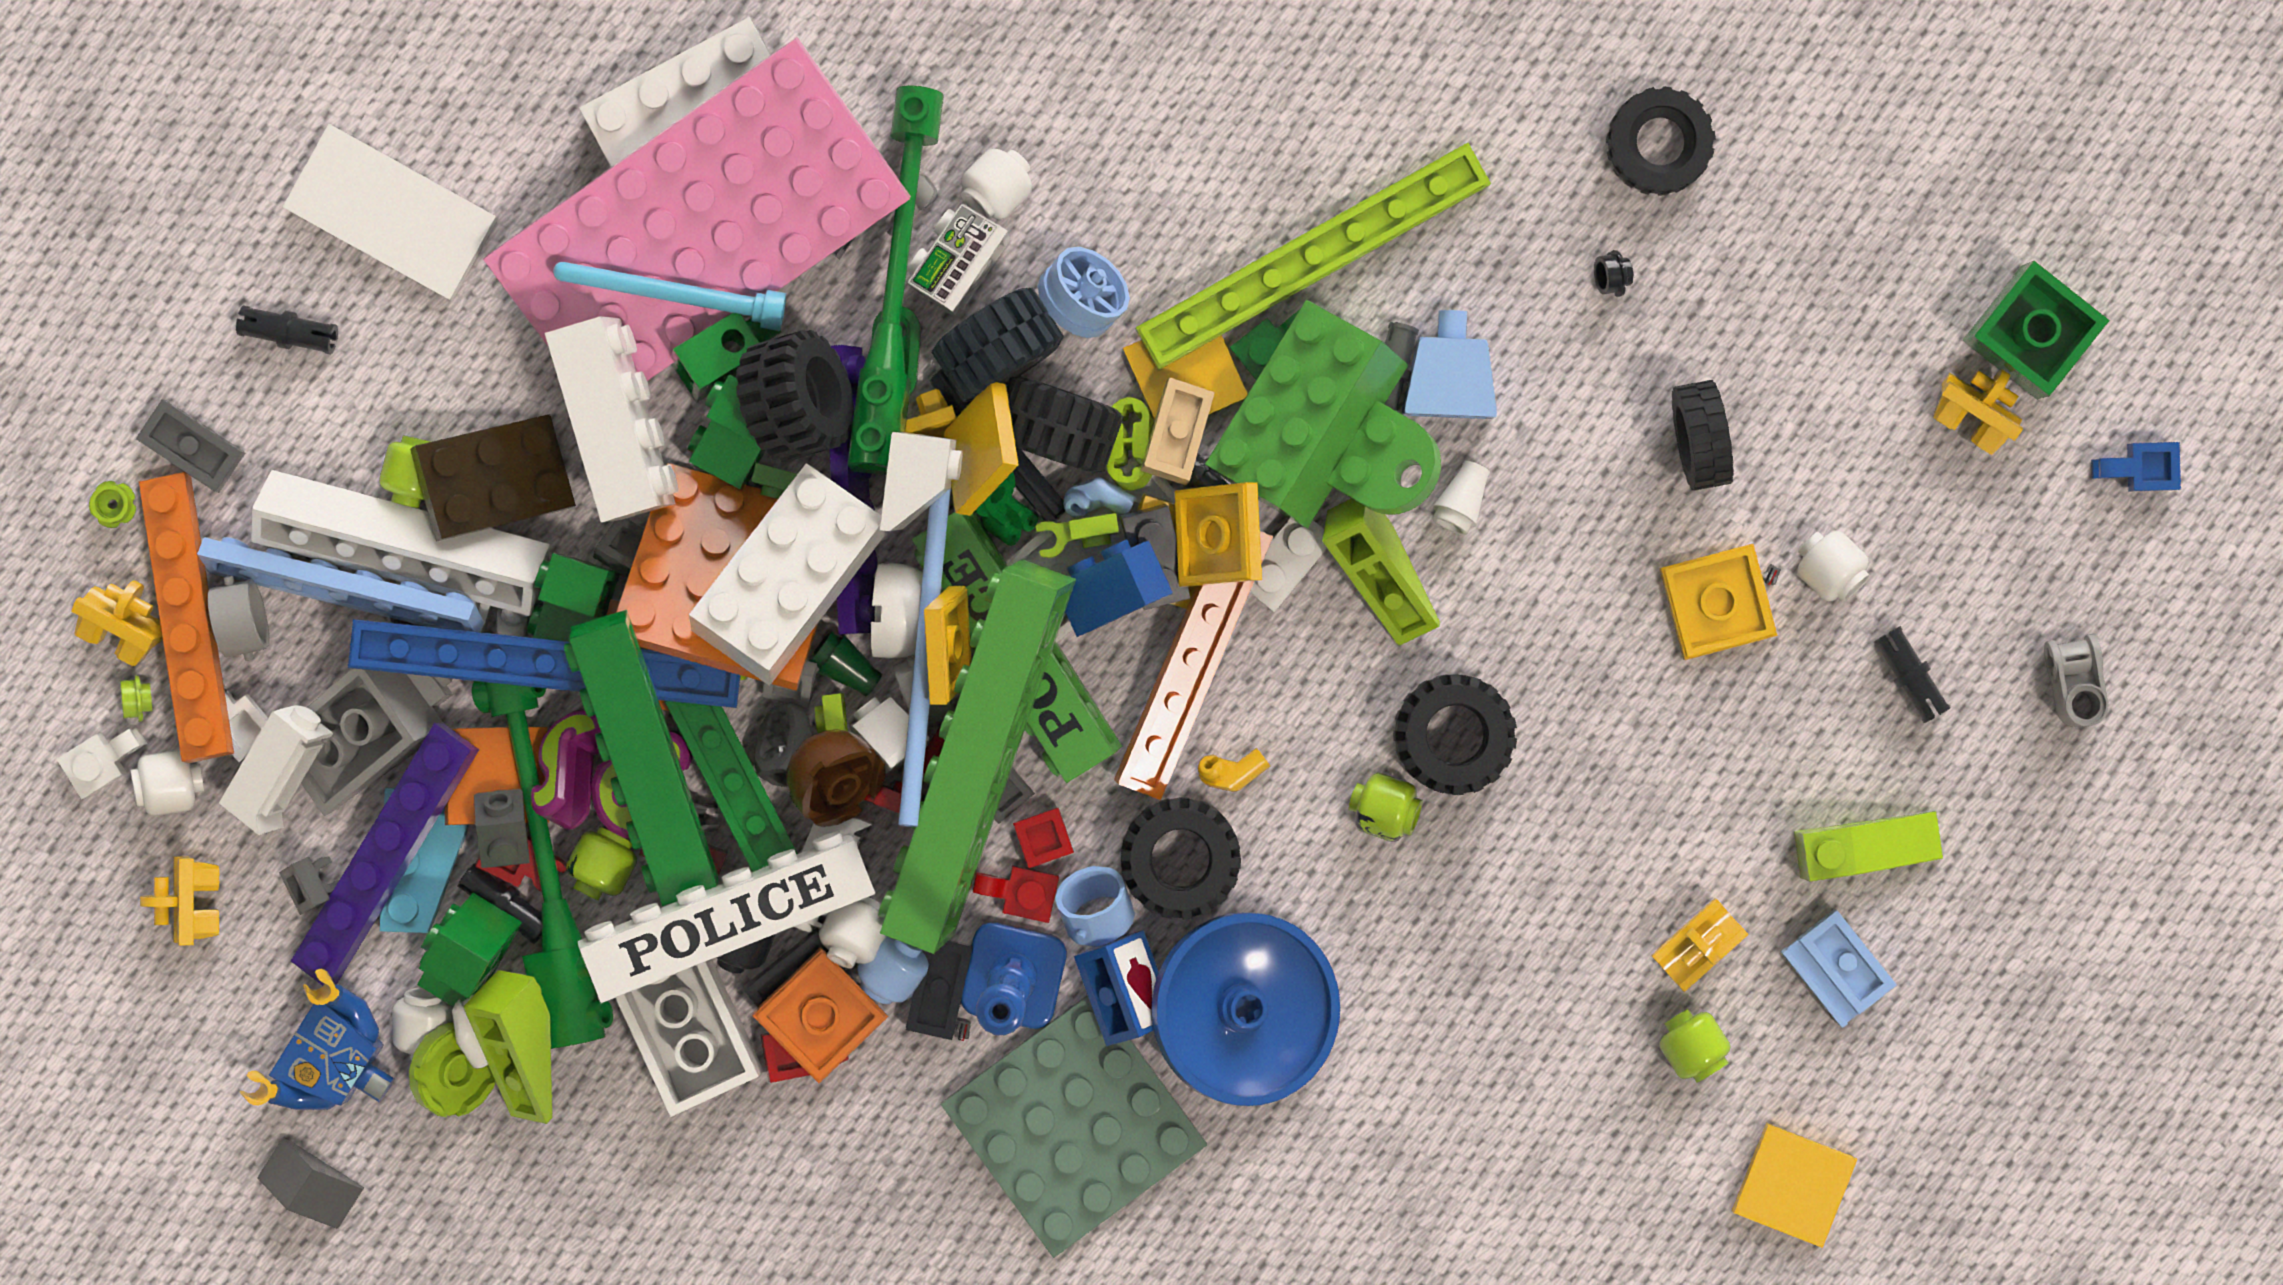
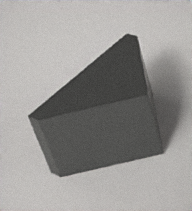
(309, 1185)

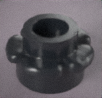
(1613, 273)

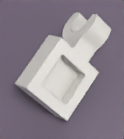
(245, 723)
(97, 762)

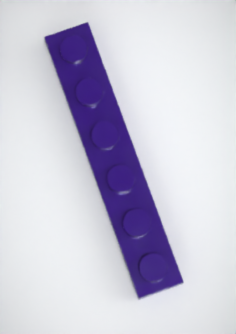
(856, 599)
(385, 853)

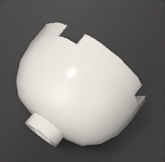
(896, 610)

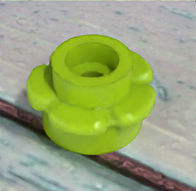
(100, 502)
(135, 698)

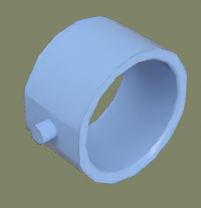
(1089, 885)

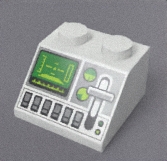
(958, 259)

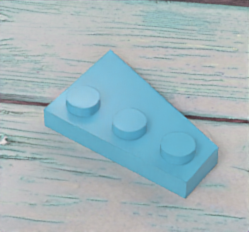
(424, 883)

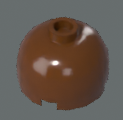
(833, 775)

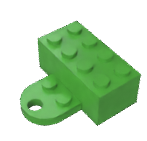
(1324, 425)

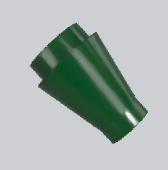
(845, 664)

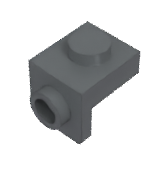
(501, 828)

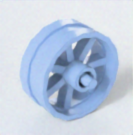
(1087, 295)

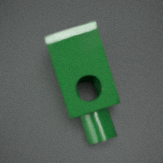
(705, 360)

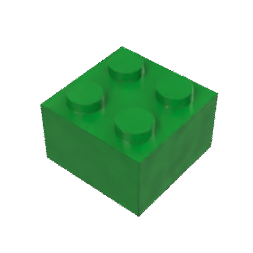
(2036, 330)

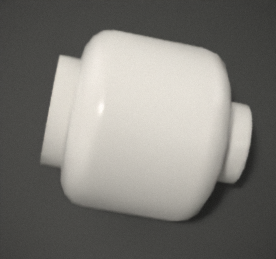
(996, 183)
(1833, 566)
(166, 783)
(853, 933)
(416, 1017)

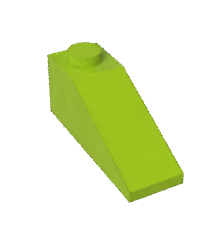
(1379, 569)
(1867, 846)
(516, 1042)

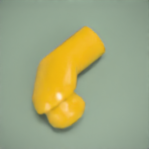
(1229, 774)

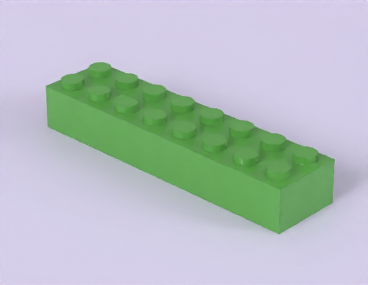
(976, 754)

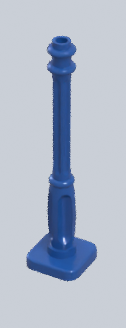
(1013, 977)

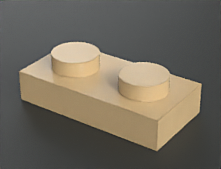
(1177, 431)

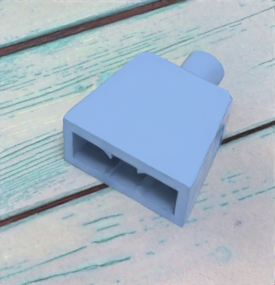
(1451, 373)

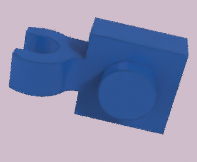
(2146, 466)

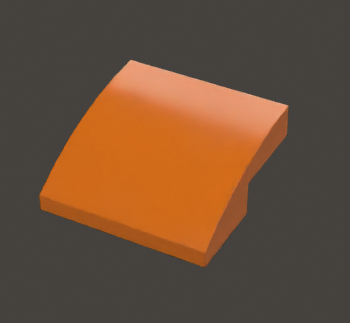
(490, 770)

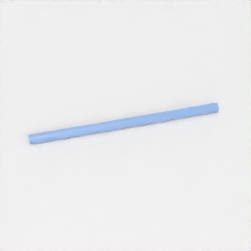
(920, 688)

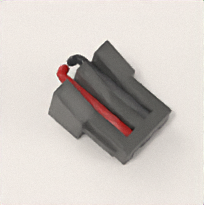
(1771, 575)
(963, 1030)

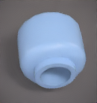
(893, 972)

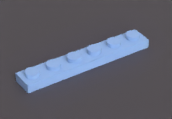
(328, 584)

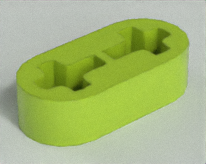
(1138, 445)

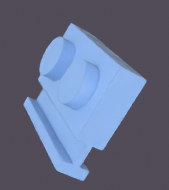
(1838, 968)

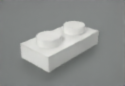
(1287, 562)

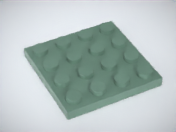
(1073, 1126)

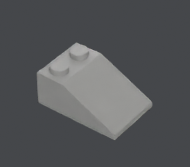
(375, 727)

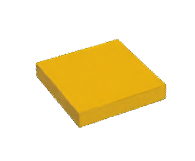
(1206, 368)
(987, 446)
(1218, 534)
(1718, 601)
(946, 642)
(1794, 1185)

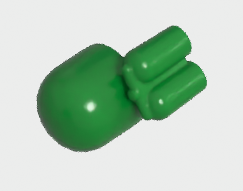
(1006, 515)

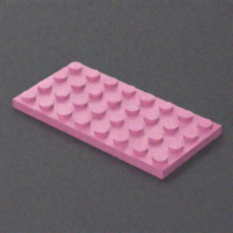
(717, 201)

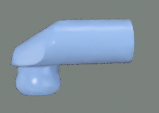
(1095, 494)

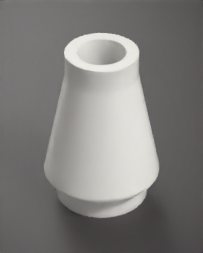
(1461, 500)

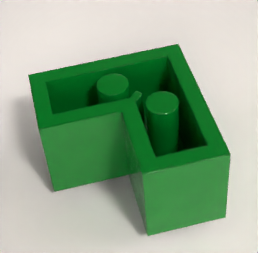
(726, 444)
(571, 595)
(465, 949)

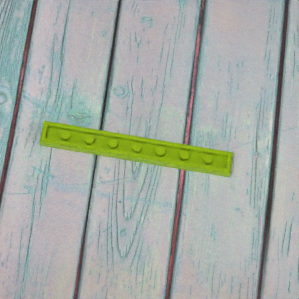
(1312, 256)

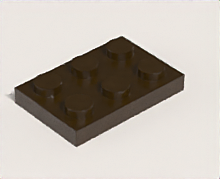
(492, 477)

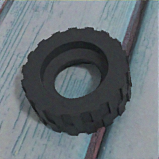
(1660, 104)
(1702, 435)

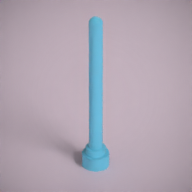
(763, 308)

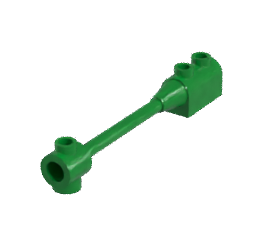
(882, 382)
(559, 967)

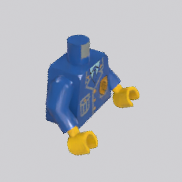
(326, 1055)

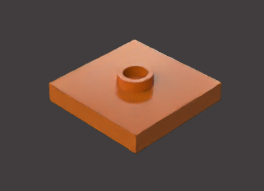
(819, 1015)

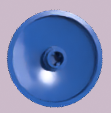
(1246, 1009)

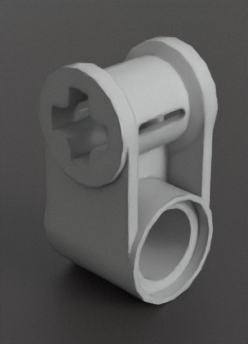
(2076, 677)

